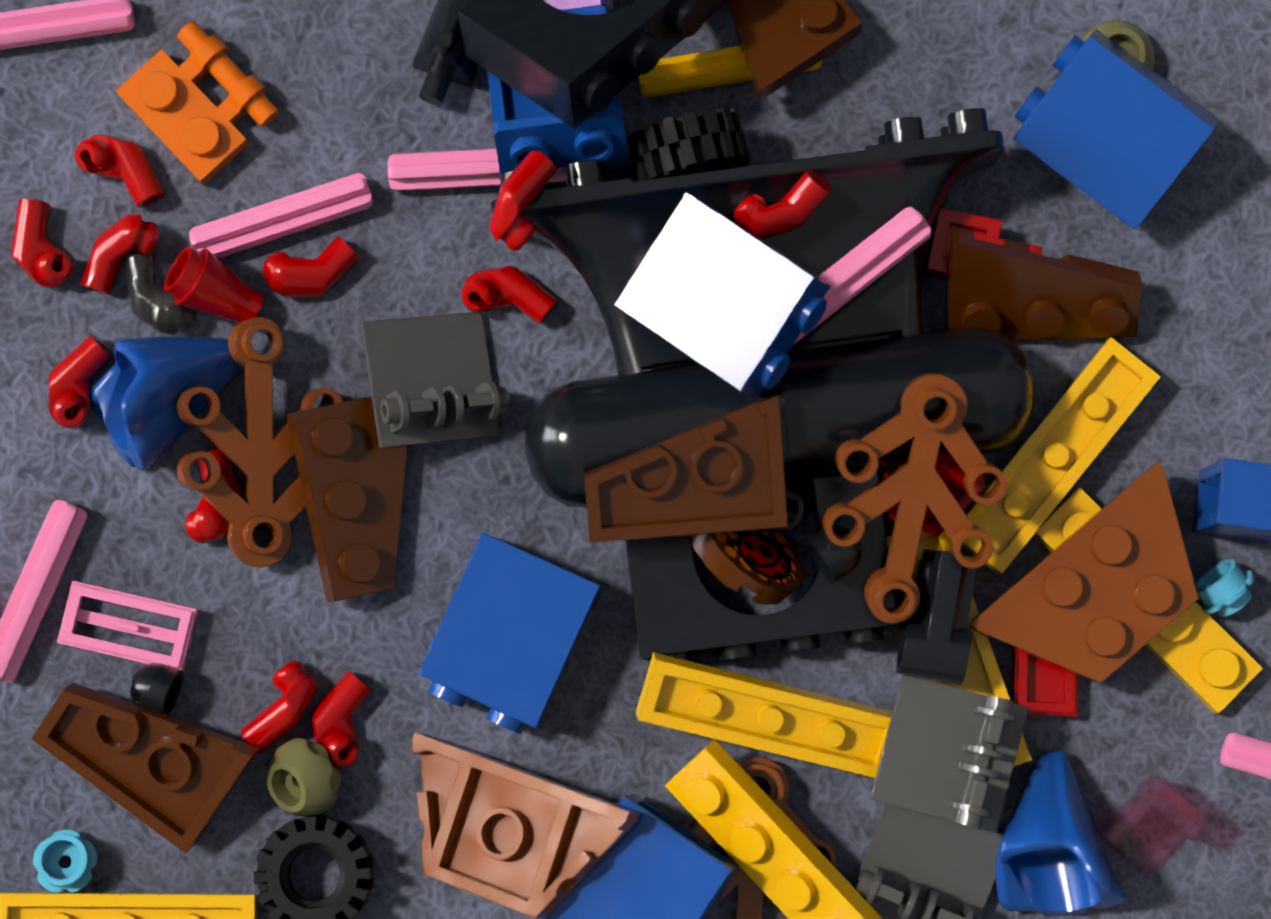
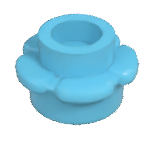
(1224, 588)
(48, 857)

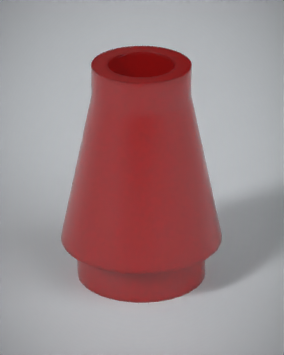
(209, 286)

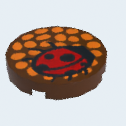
(753, 559)

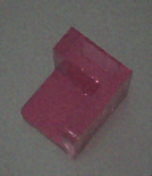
(1151, 824)

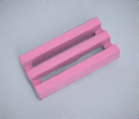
(182, 638)

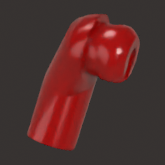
(121, 161)
(515, 196)
(785, 214)
(112, 246)
(33, 249)
(309, 276)
(505, 288)
(72, 382)
(206, 521)
(286, 711)
(334, 722)

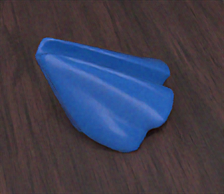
(143, 386)
(1051, 847)

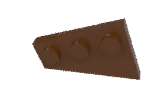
(789, 36)
(1036, 294)
(695, 482)
(350, 496)
(145, 760)

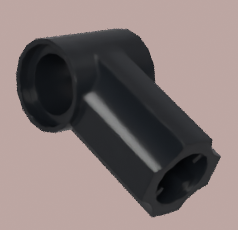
(936, 636)

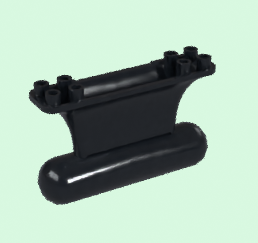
(840, 375)

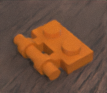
(181, 113)

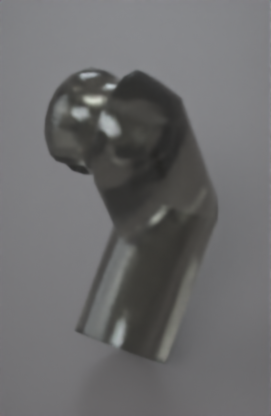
(150, 301)

